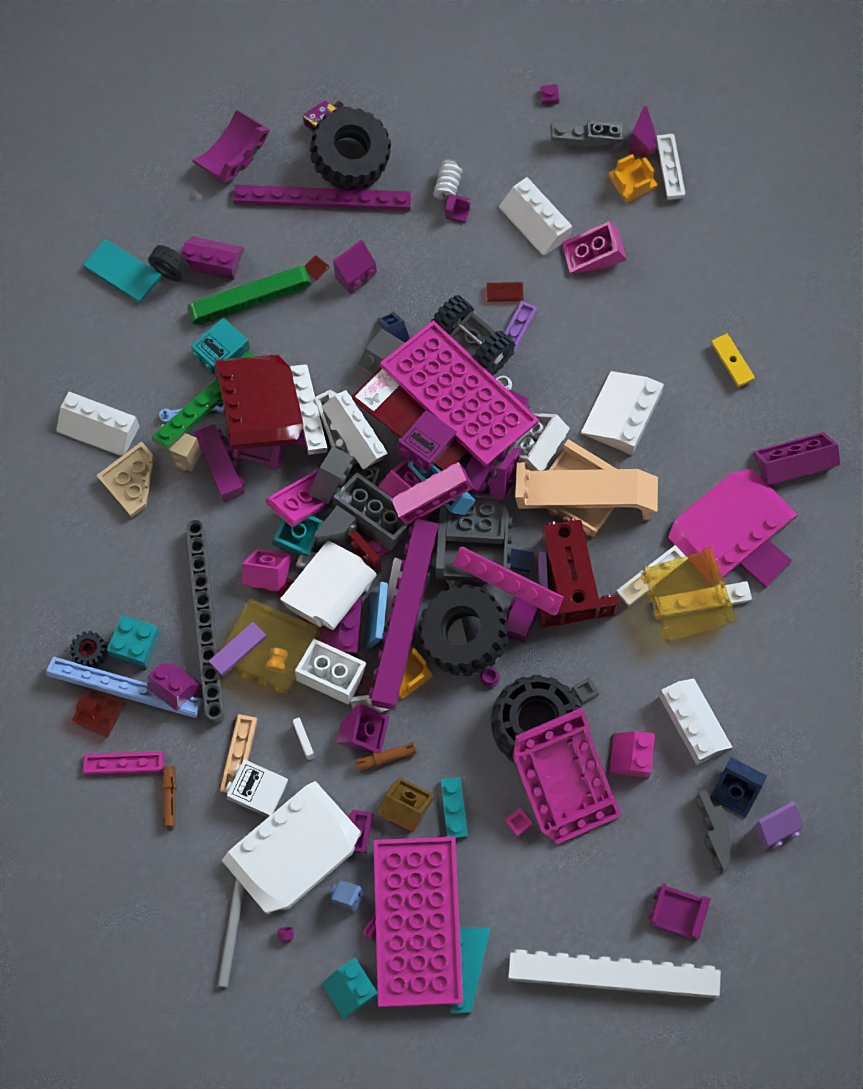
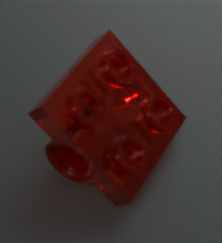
(98, 712)

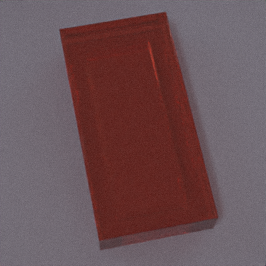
(504, 291)

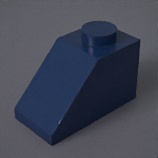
(394, 325)

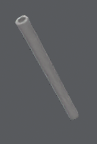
(231, 935)

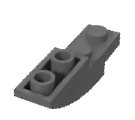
(586, 135)
(719, 837)

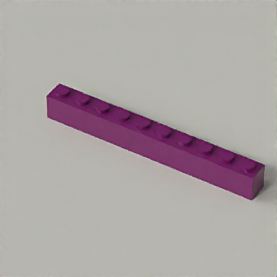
(404, 616)

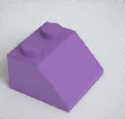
(778, 826)

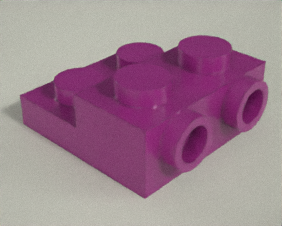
(505, 475)

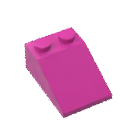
(594, 249)

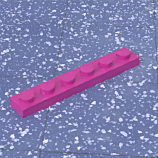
(508, 581)

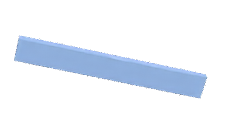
(115, 685)

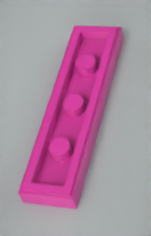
(123, 763)

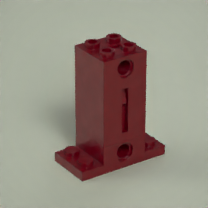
(573, 576)

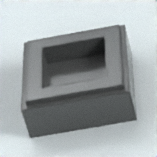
(585, 690)

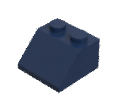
(738, 787)

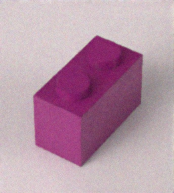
(521, 619)

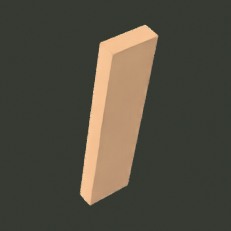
(239, 747)

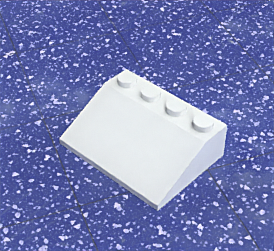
(623, 410)

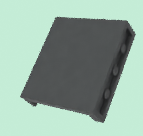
(448, 551)

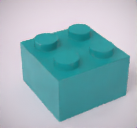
(134, 641)

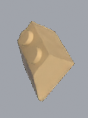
(185, 452)

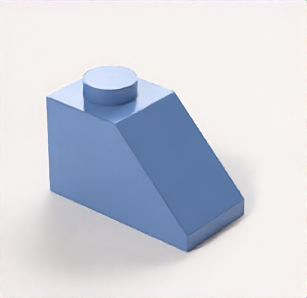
(347, 895)

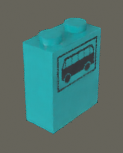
(219, 342)

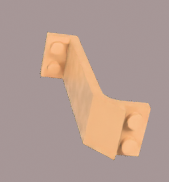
(587, 489)

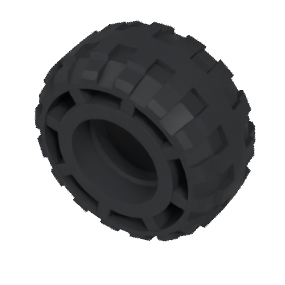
(524, 693)

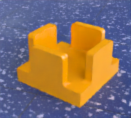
(633, 177)
(415, 674)

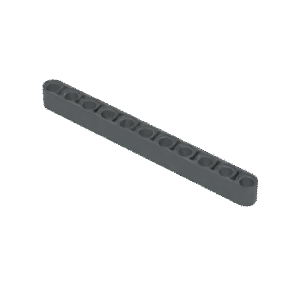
(201, 612)

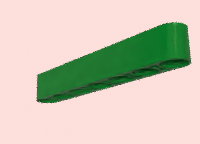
(249, 295)

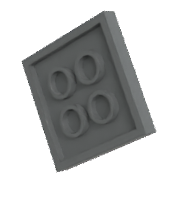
(481, 523)

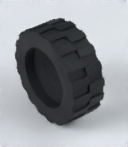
(168, 263)

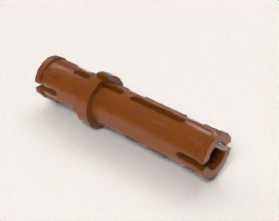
(378, 759)
(168, 796)

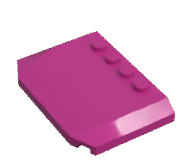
(732, 520)
(564, 777)

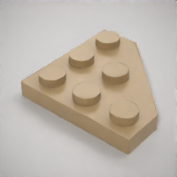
(130, 479)

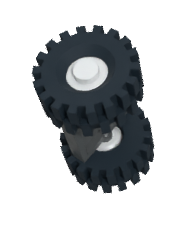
(474, 335)

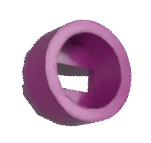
(285, 933)

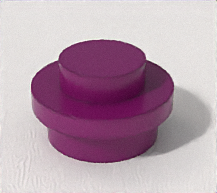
(490, 677)

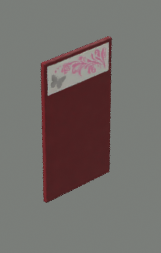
(398, 411)

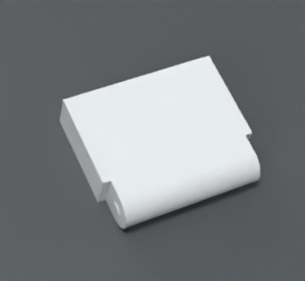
(328, 586)

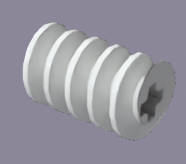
(447, 180)

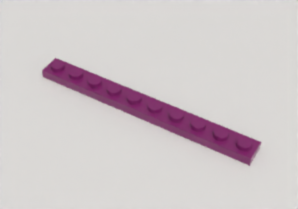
(322, 197)

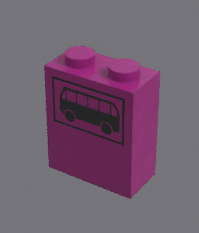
(426, 441)

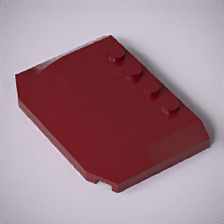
(259, 401)

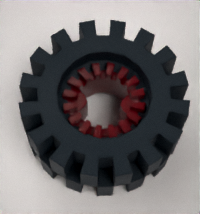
(85, 640)

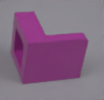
(457, 208)

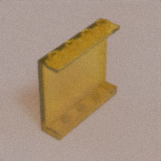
(688, 595)
(279, 654)

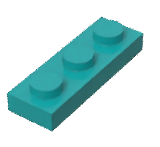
(454, 808)

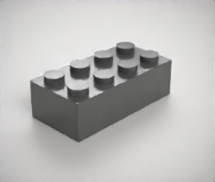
(372, 511)

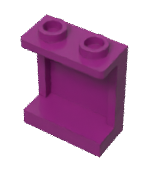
(267, 455)
(679, 912)

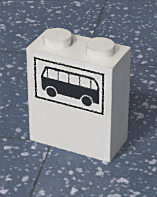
(256, 788)

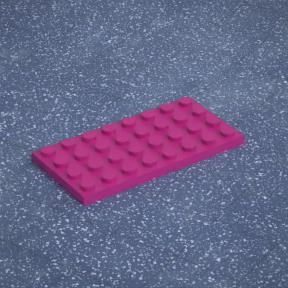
(459, 393)
(417, 922)

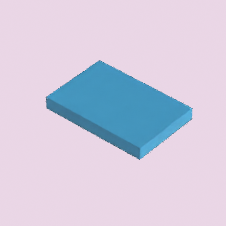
(376, 615)

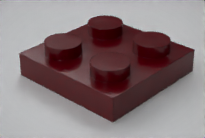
(363, 550)

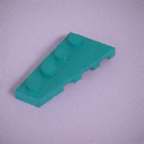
(472, 949)

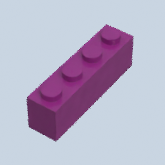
(219, 462)

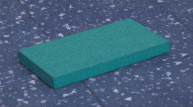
(122, 271)

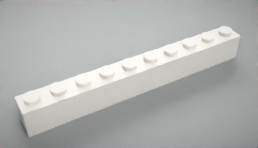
(614, 975)

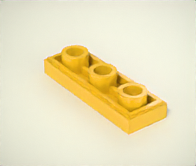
(728, 352)

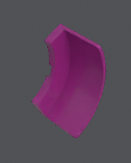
(234, 147)

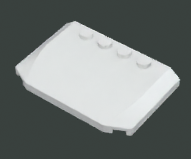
(293, 849)

